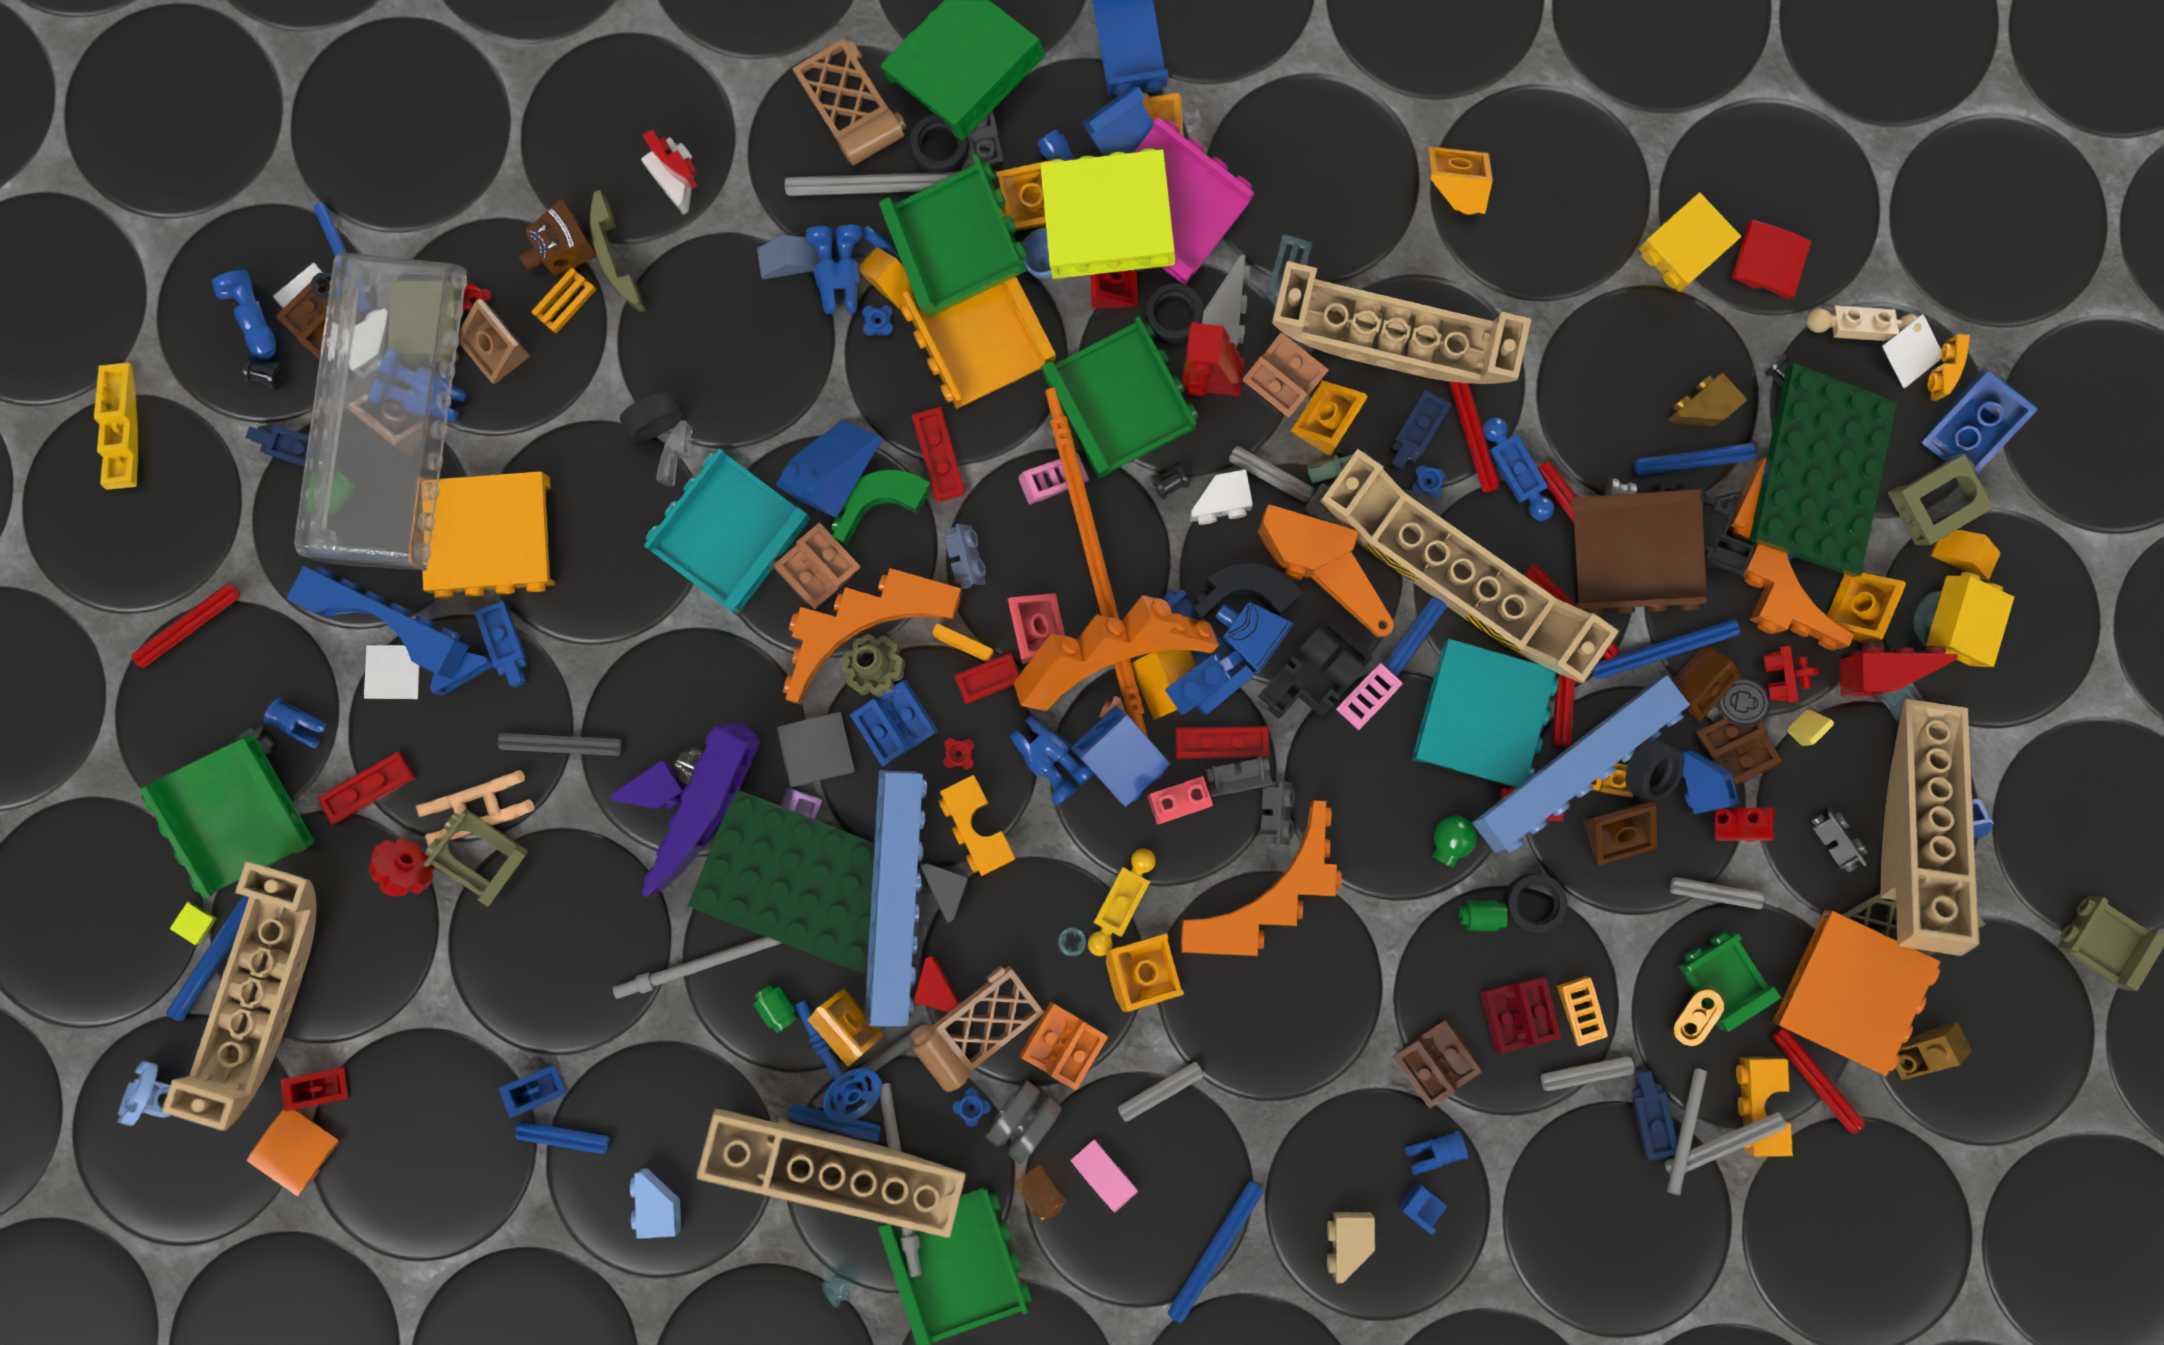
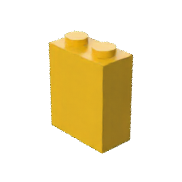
(1689, 242)
(1970, 619)

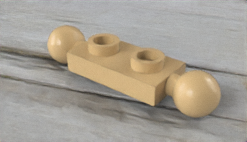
(1860, 322)

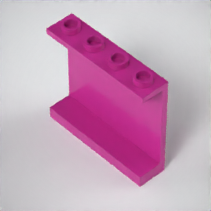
(1200, 194)

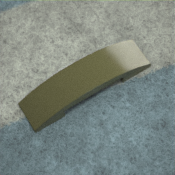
(601, 221)

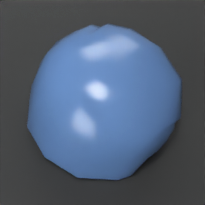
(1038, 254)

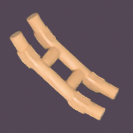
(487, 791)

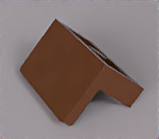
(1705, 680)

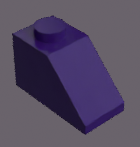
(653, 789)

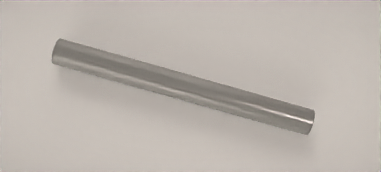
(1687, 1131)

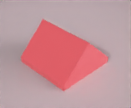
(1034, 621)

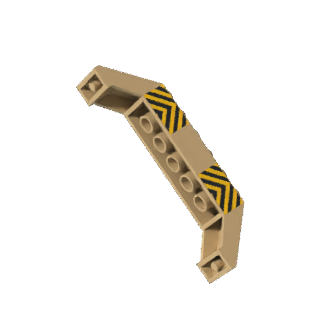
(1465, 573)

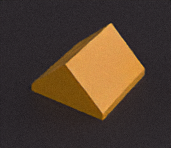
(1328, 416)
(1866, 605)
(1156, 673)
(843, 1027)

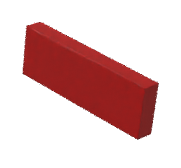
(938, 454)
(1222, 742)
(366, 788)

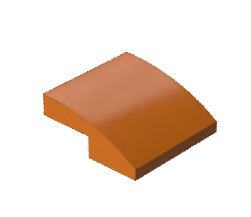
(1063, 1046)
(292, 1151)

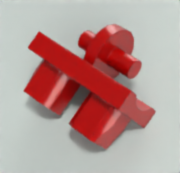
(1783, 661)
(1744, 824)

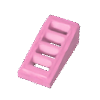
(1030, 488)
(1388, 677)

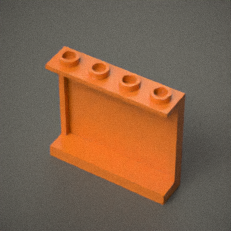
(1857, 992)

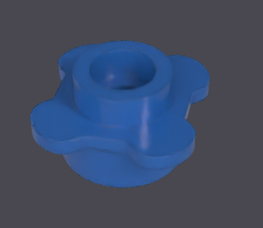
(871, 326)
(1436, 477)
(962, 1107)

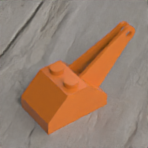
(1323, 552)

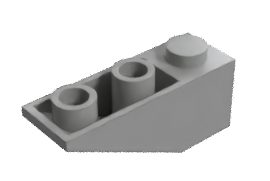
(1229, 303)

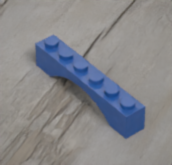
(425, 645)

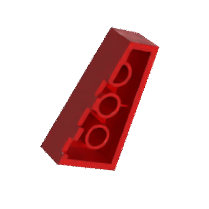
(1211, 362)

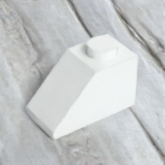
(677, 191)

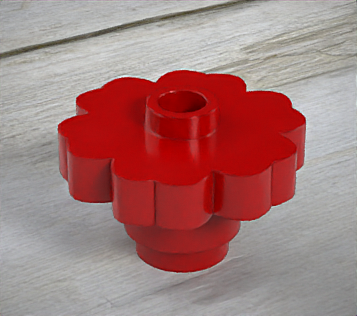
(400, 868)

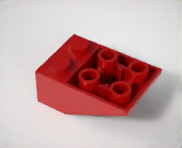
(1880, 672)

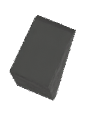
(947, 889)

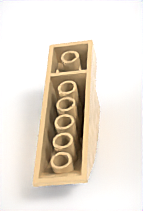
(1930, 831)
(830, 1172)

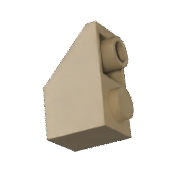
(1352, 1242)

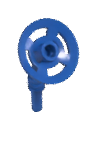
(845, 1086)

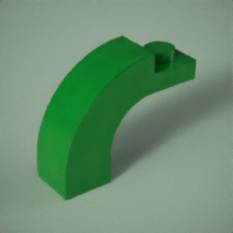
(878, 488)

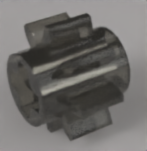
(685, 764)

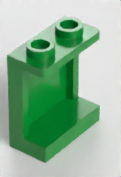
(1731, 972)

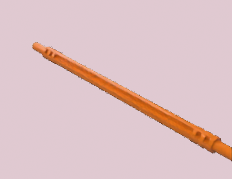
(1092, 549)

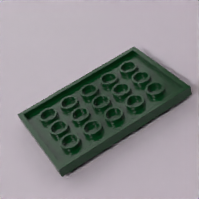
(1823, 470)
(790, 880)

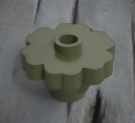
(873, 665)

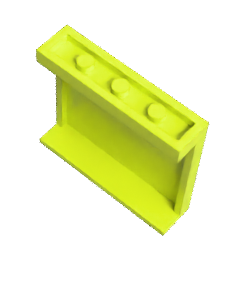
(1107, 213)

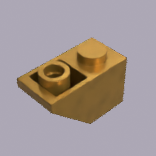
(1712, 404)
(1933, 1051)

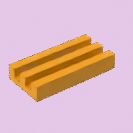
(555, 292)
(962, 643)

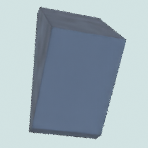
(786, 256)

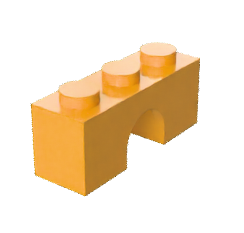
(962, 802)
(1759, 1080)

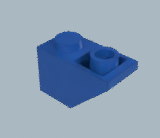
(1707, 783)

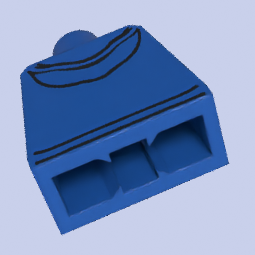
(1253, 633)

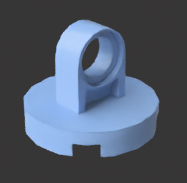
(142, 1095)

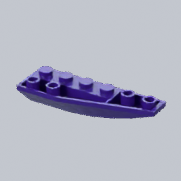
(703, 802)

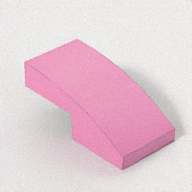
(1104, 1176)

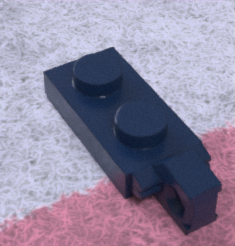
(1418, 429)
(281, 443)
(1653, 1117)

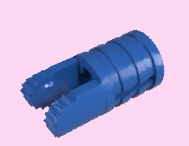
(291, 721)
(1443, 1149)

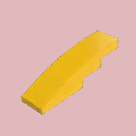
(118, 425)

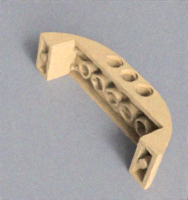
(1399, 332)
(251, 999)

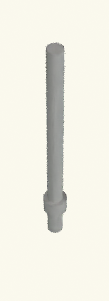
(646, 982)
(909, 1242)

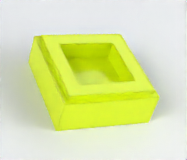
(193, 923)

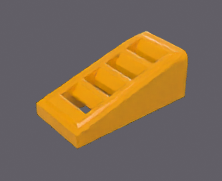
(1565, 991)

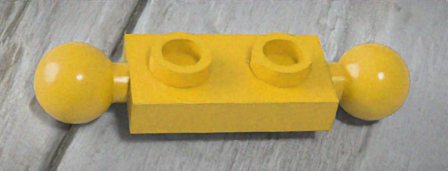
(1121, 901)

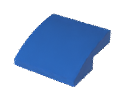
(894, 723)

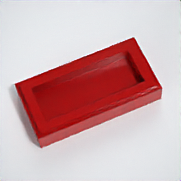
(987, 678)

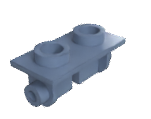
(963, 542)

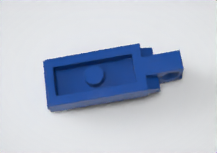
(502, 641)
(1202, 681)

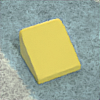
(1809, 727)

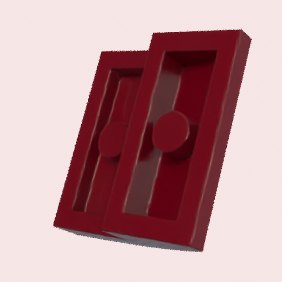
(1520, 1015)

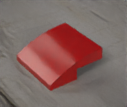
(1771, 259)

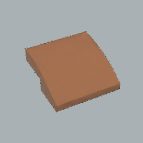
(1285, 375)
(817, 567)

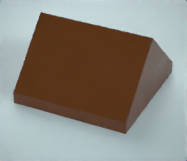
(1622, 832)

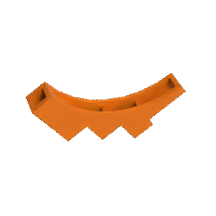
(1782, 599)
(823, 634)
(1105, 641)
(1307, 875)

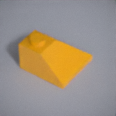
(1461, 178)

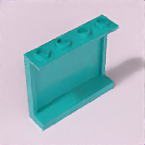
(726, 531)
(1485, 714)

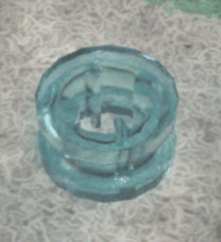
(1063, 938)
(836, 1290)

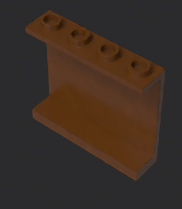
(1640, 551)

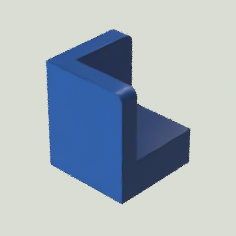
(1422, 1207)

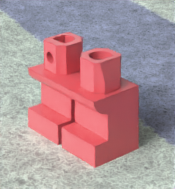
(1180, 800)

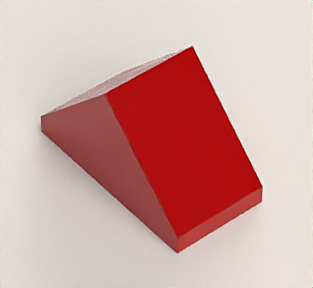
(934, 988)
(314, 1089)

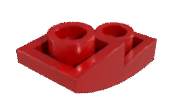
(673, 162)

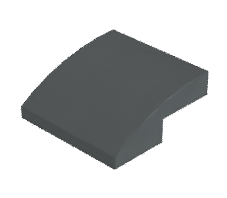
(815, 749)

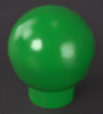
(1454, 839)

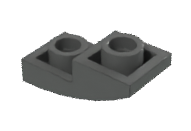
(985, 142)

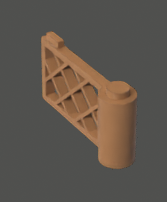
(873, 129)
(939, 1049)

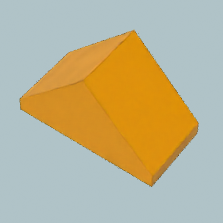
(886, 275)
(1967, 552)

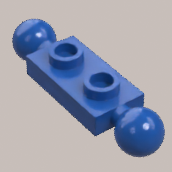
(1518, 469)

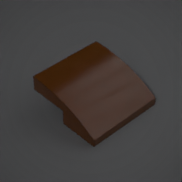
(306, 318)
(1739, 749)
(1437, 1063)

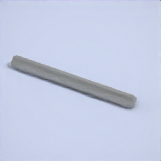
(863, 183)

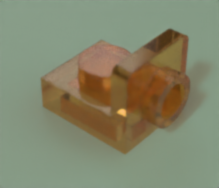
(1040, 1193)

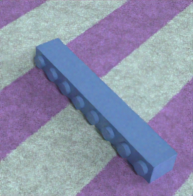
(1580, 765)
(893, 898)

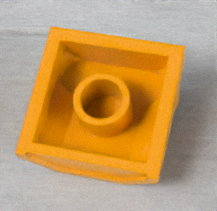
(1023, 195)
(1143, 973)

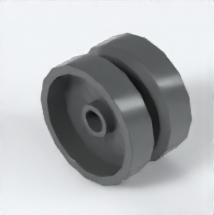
(1019, 1119)

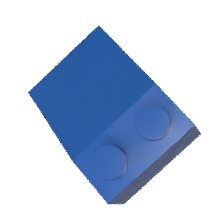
(1980, 420)
(829, 467)

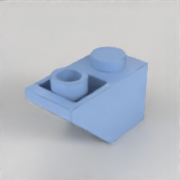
(656, 1207)

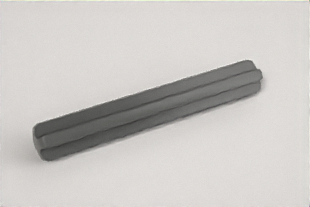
(559, 744)

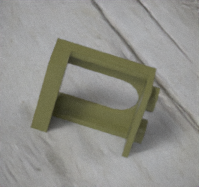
(1913, 513)
(442, 858)

